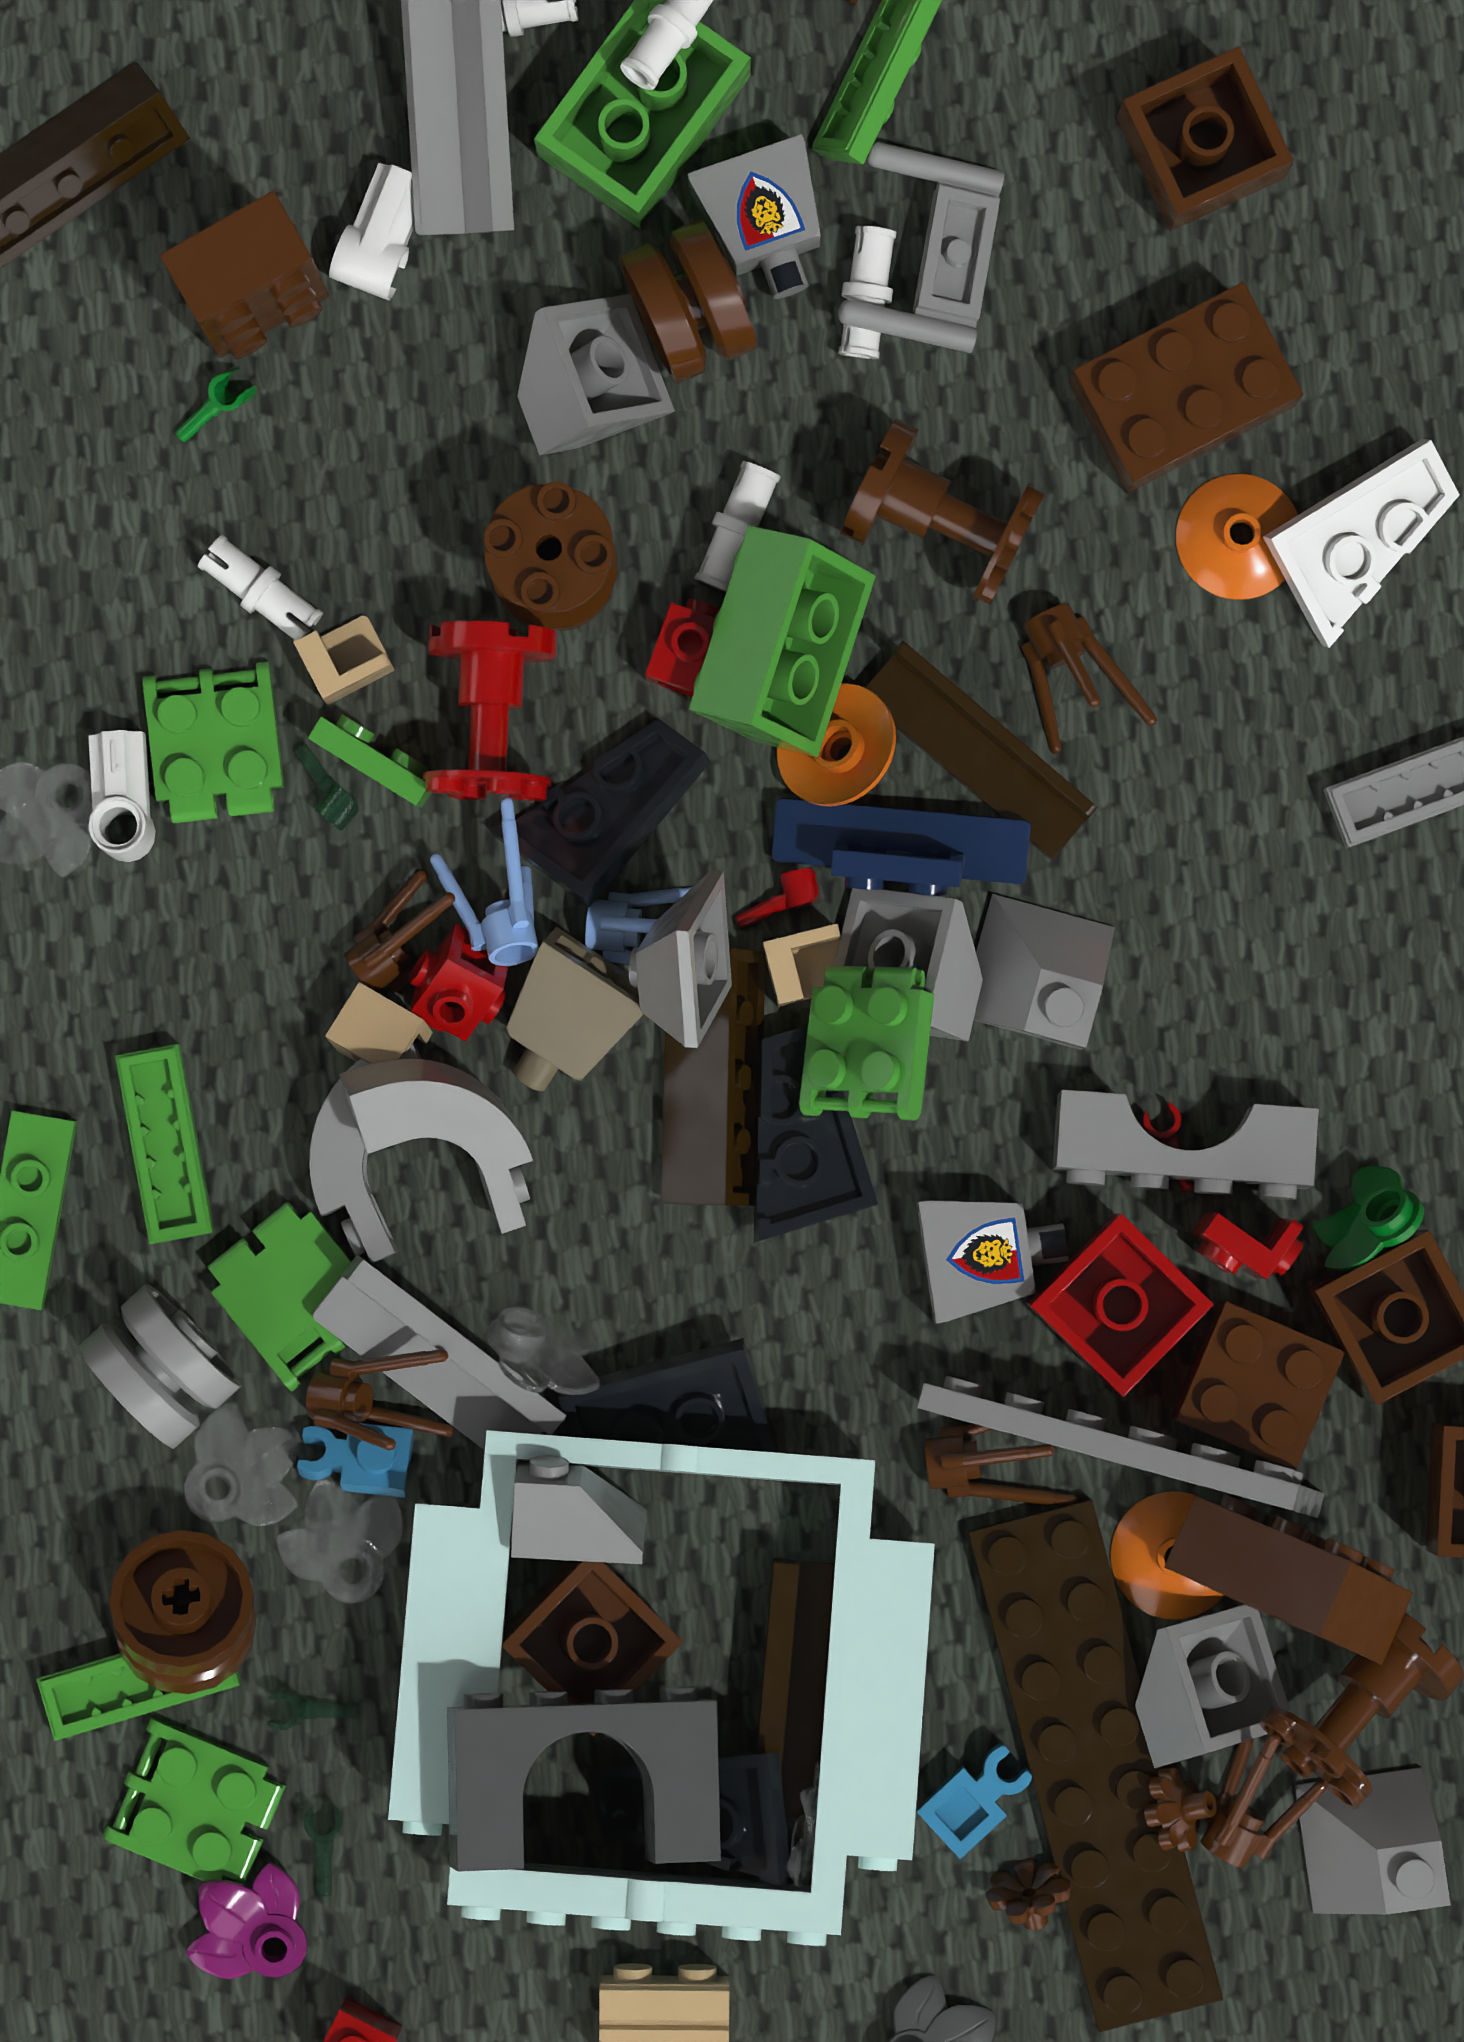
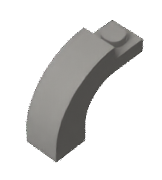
(434, 1100)
(341, 1175)

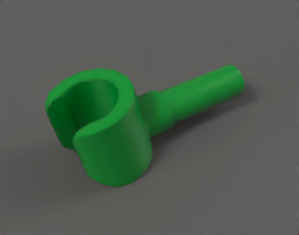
(219, 400)

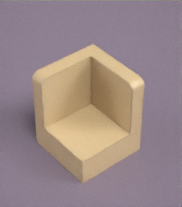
(344, 658)
(800, 962)
(375, 1028)

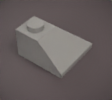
(589, 374)
(921, 933)
(686, 963)
(1041, 971)
(573, 1515)
(1208, 1685)
(1375, 1856)

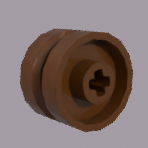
(694, 299)
(175, 1575)

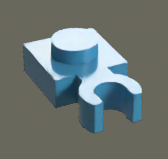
(361, 1464)
(966, 1806)

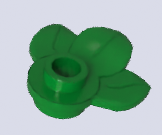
(1378, 1219)

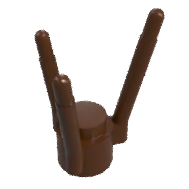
(1059, 639)
(379, 955)
(341, 1398)
(955, 1461)
(1236, 1826)

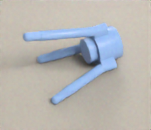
(509, 923)
(615, 925)

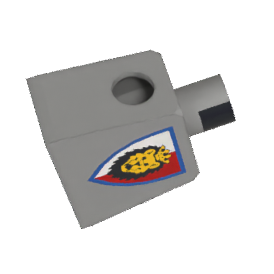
(762, 212)
(982, 1254)

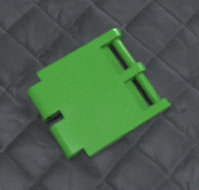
(214, 743)
(867, 1039)
(280, 1288)
(196, 1806)

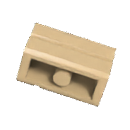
(664, 2008)

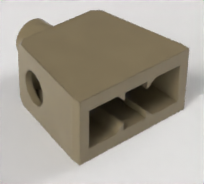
(569, 1011)

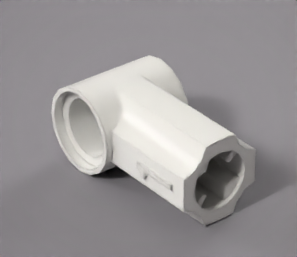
(378, 239)
(120, 789)

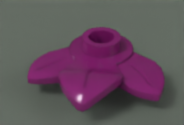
(243, 1919)

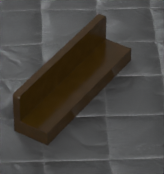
(82, 158)
(979, 750)
(713, 1098)
(796, 1672)

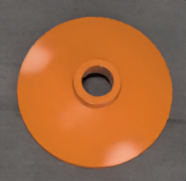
(1206, 542)
(857, 720)
(1139, 1559)

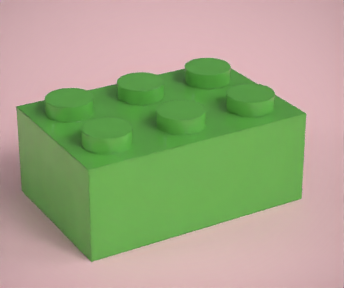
(636, 141)
(782, 641)

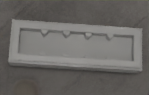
(1398, 794)

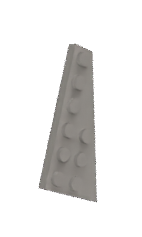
(1140, 1450)

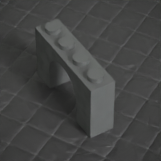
(498, 1743)

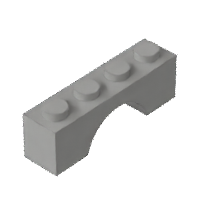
(1267, 1150)

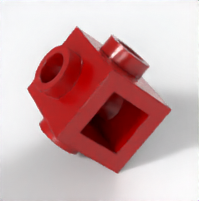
(457, 986)

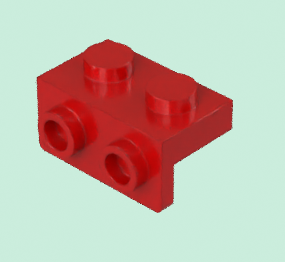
(1233, 1248)

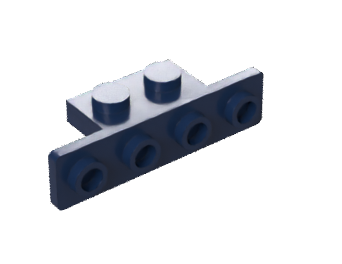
(901, 845)

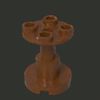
(918, 501)
(575, 530)
(1367, 1692)

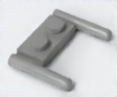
(953, 253)

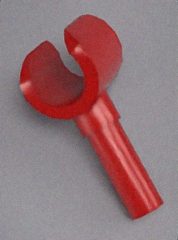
(799, 890)
(1168, 1137)

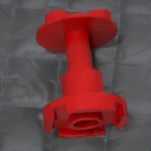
(490, 685)

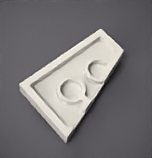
(1356, 535)

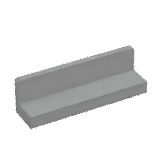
(457, 116)
(464, 1390)

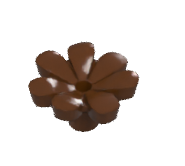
(1177, 1809)
(1028, 1893)

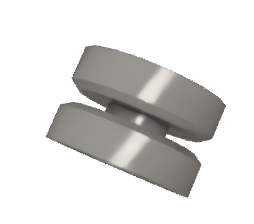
(151, 1373)

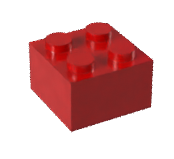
(1120, 1304)

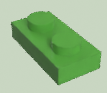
(351, 744)

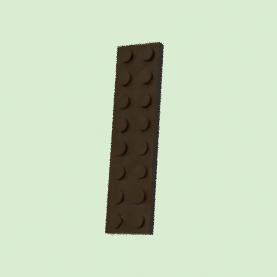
(1091, 1764)

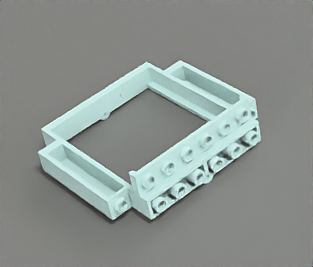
(868, 1710)

